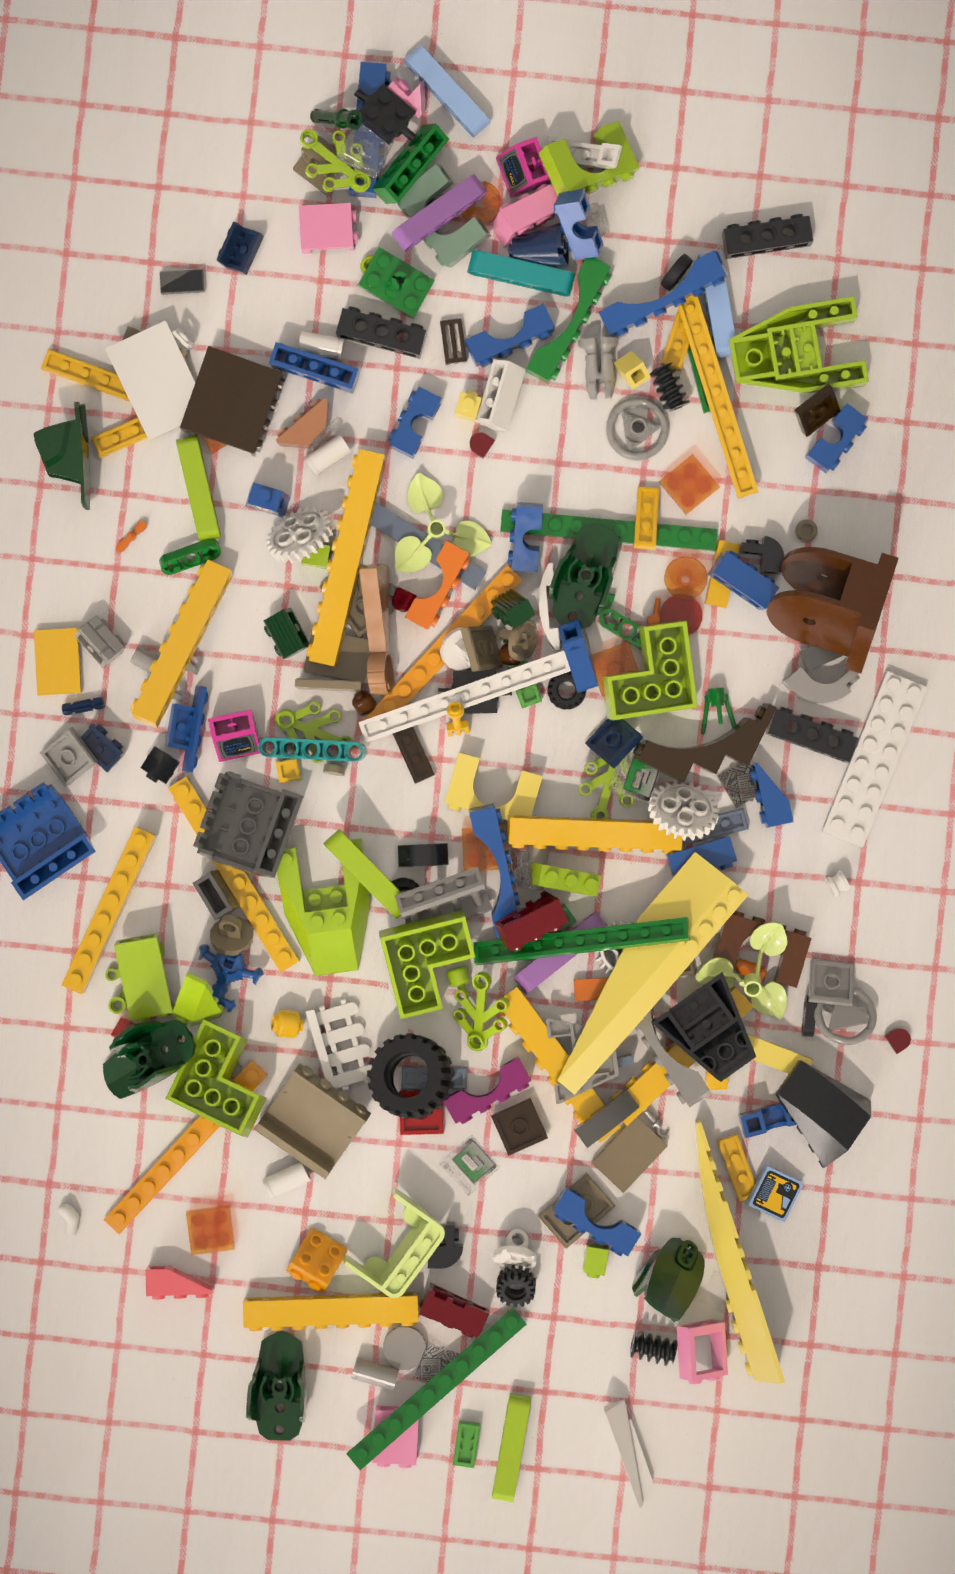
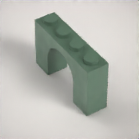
(449, 247)

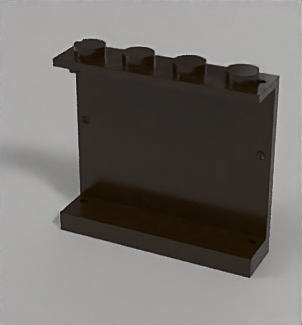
(232, 400)

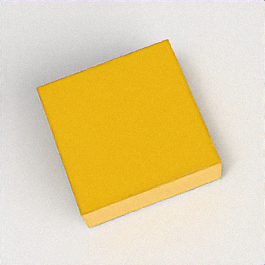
(288, 770)

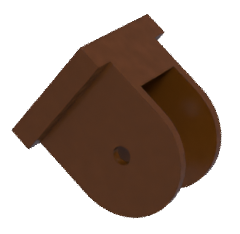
(842, 605)

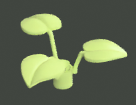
(410, 552)
(767, 999)

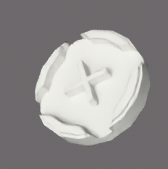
(454, 651)
(515, 1254)

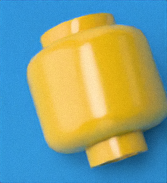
(287, 1023)

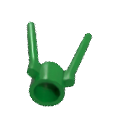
(717, 698)

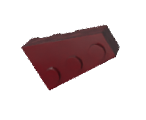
(531, 922)
(453, 1311)

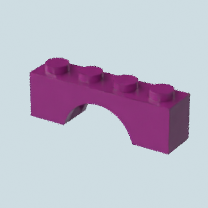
(463, 1104)

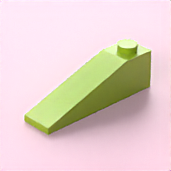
(196, 1002)

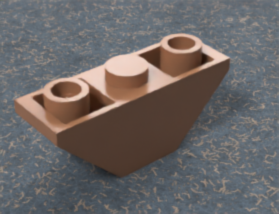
(305, 426)

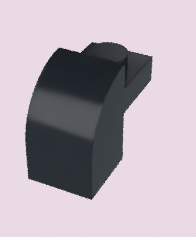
(770, 551)
(423, 855)
(449, 1252)

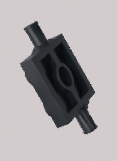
(386, 114)
(465, 677)

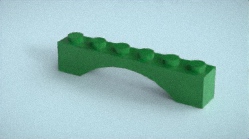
(547, 358)

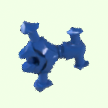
(227, 970)

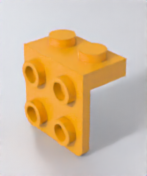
(316, 1260)

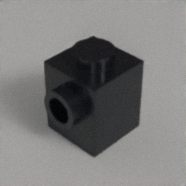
(159, 765)

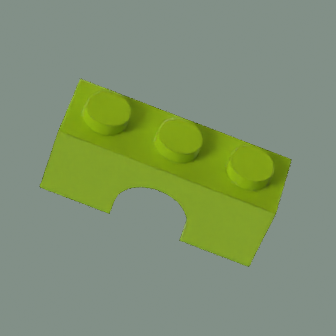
(565, 879)

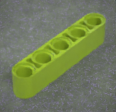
(198, 488)
(364, 871)
(511, 1447)

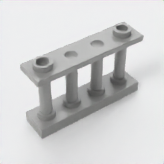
(446, 890)

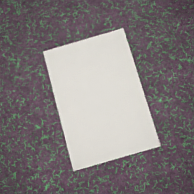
(153, 378)

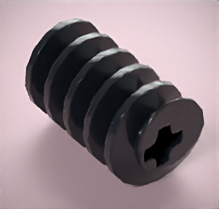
(668, 387)
(653, 1348)

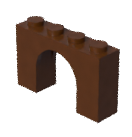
(791, 960)

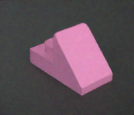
(414, 99)

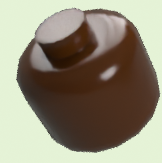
(505, 657)
(363, 703)

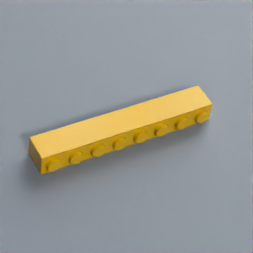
(181, 644)
(589, 833)
(109, 910)
(547, 1050)
(652, 1082)
(330, 1310)

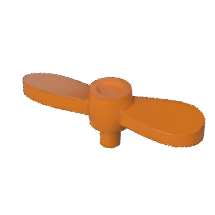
(131, 536)

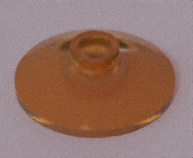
(685, 567)

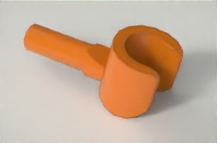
(654, 619)

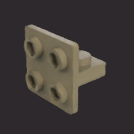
(311, 156)

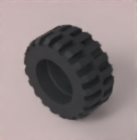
(383, 1072)

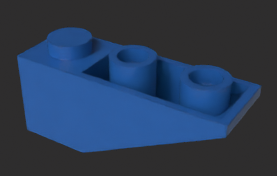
(578, 655)
(774, 804)

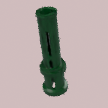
(341, 118)

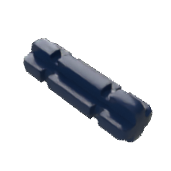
(83, 706)

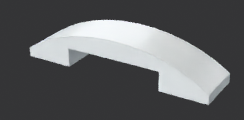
(592, 155)
(551, 634)

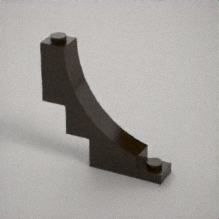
(736, 744)

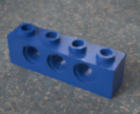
(314, 367)

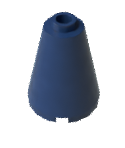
(542, 247)

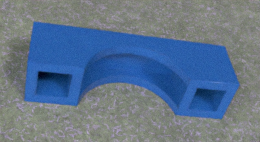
(485, 348)
(619, 1236)

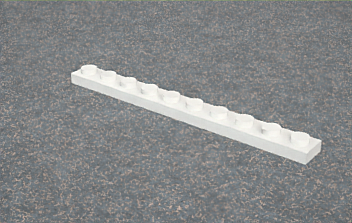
(466, 695)

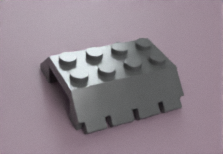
(247, 825)

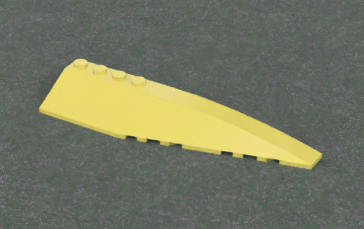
(649, 971)
(735, 1273)

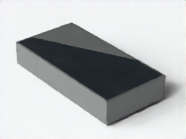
(182, 282)

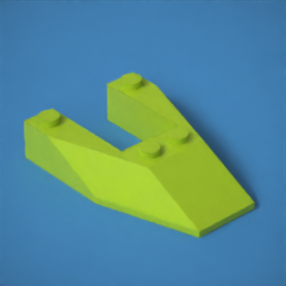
(786, 351)
(327, 919)

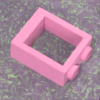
(686, 1350)

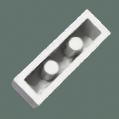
(500, 395)

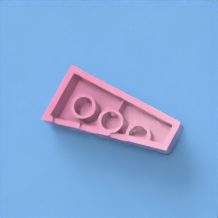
(524, 214)

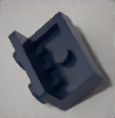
(239, 248)
(102, 747)

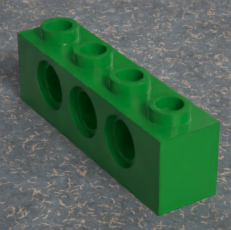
(410, 164)

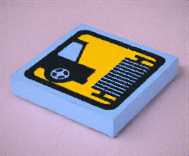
(774, 1193)

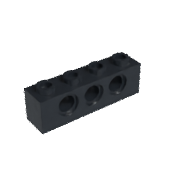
(736, 248)
(351, 316)
(778, 729)

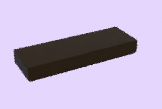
(413, 754)

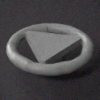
(637, 428)
(847, 1017)

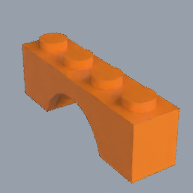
(425, 610)

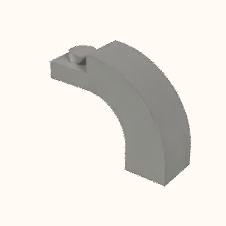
(811, 691)

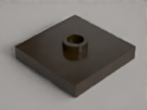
(817, 410)
(519, 1126)

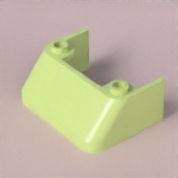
(410, 1256)

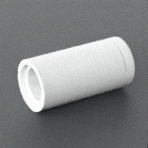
(322, 345)
(327, 455)
(286, 1180)

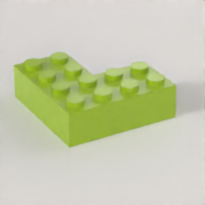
(665, 681)
(415, 950)
(206, 1086)

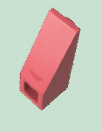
(168, 1281)

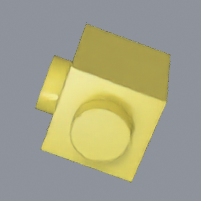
(632, 369)
(468, 406)

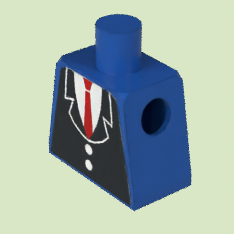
(267, 500)

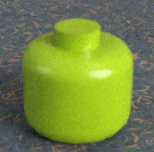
(458, 977)

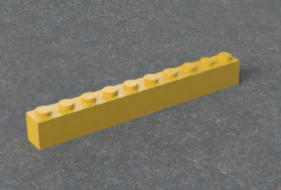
(347, 558)

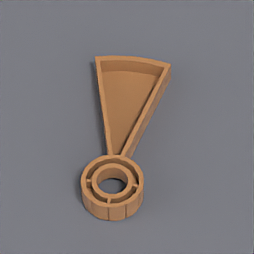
(376, 607)

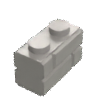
(100, 641)

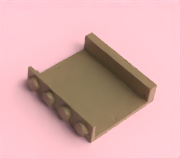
(312, 1120)

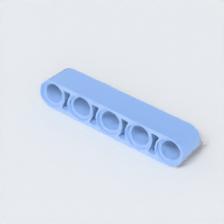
(446, 91)
(719, 317)

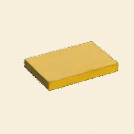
(57, 661)

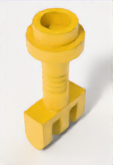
(456, 711)

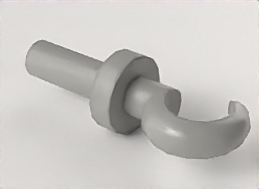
(656, 1123)

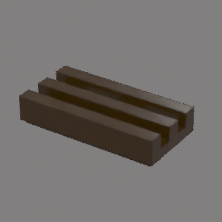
(455, 359)

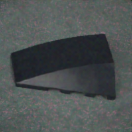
(709, 1029)
(824, 1111)

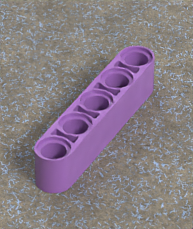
(439, 212)
(542, 968)

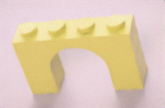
(462, 794)

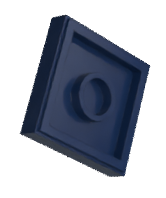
(614, 741)

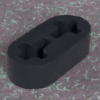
(808, 1019)

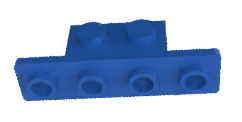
(185, 728)

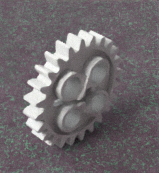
(300, 534)
(683, 810)

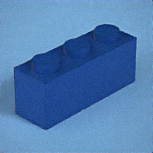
(743, 579)
(717, 852)

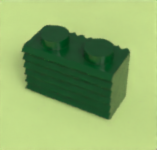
(512, 608)
(286, 633)

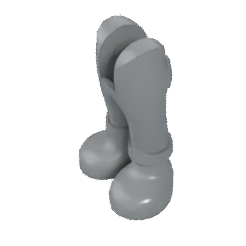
(607, 372)

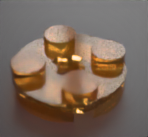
(491, 206)

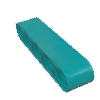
(521, 273)
(302, 745)

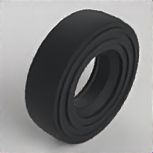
(676, 272)

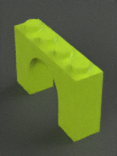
(568, 176)

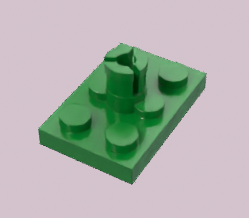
(395, 282)

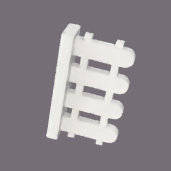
(341, 1034)

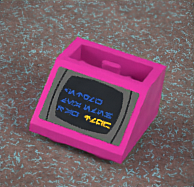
(523, 168)
(234, 735)

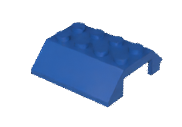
(40, 840)

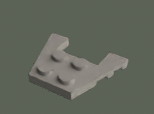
(605, 1072)

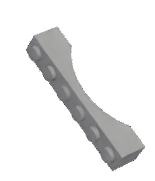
(688, 1081)

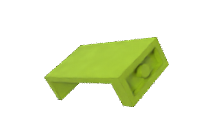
(143, 977)

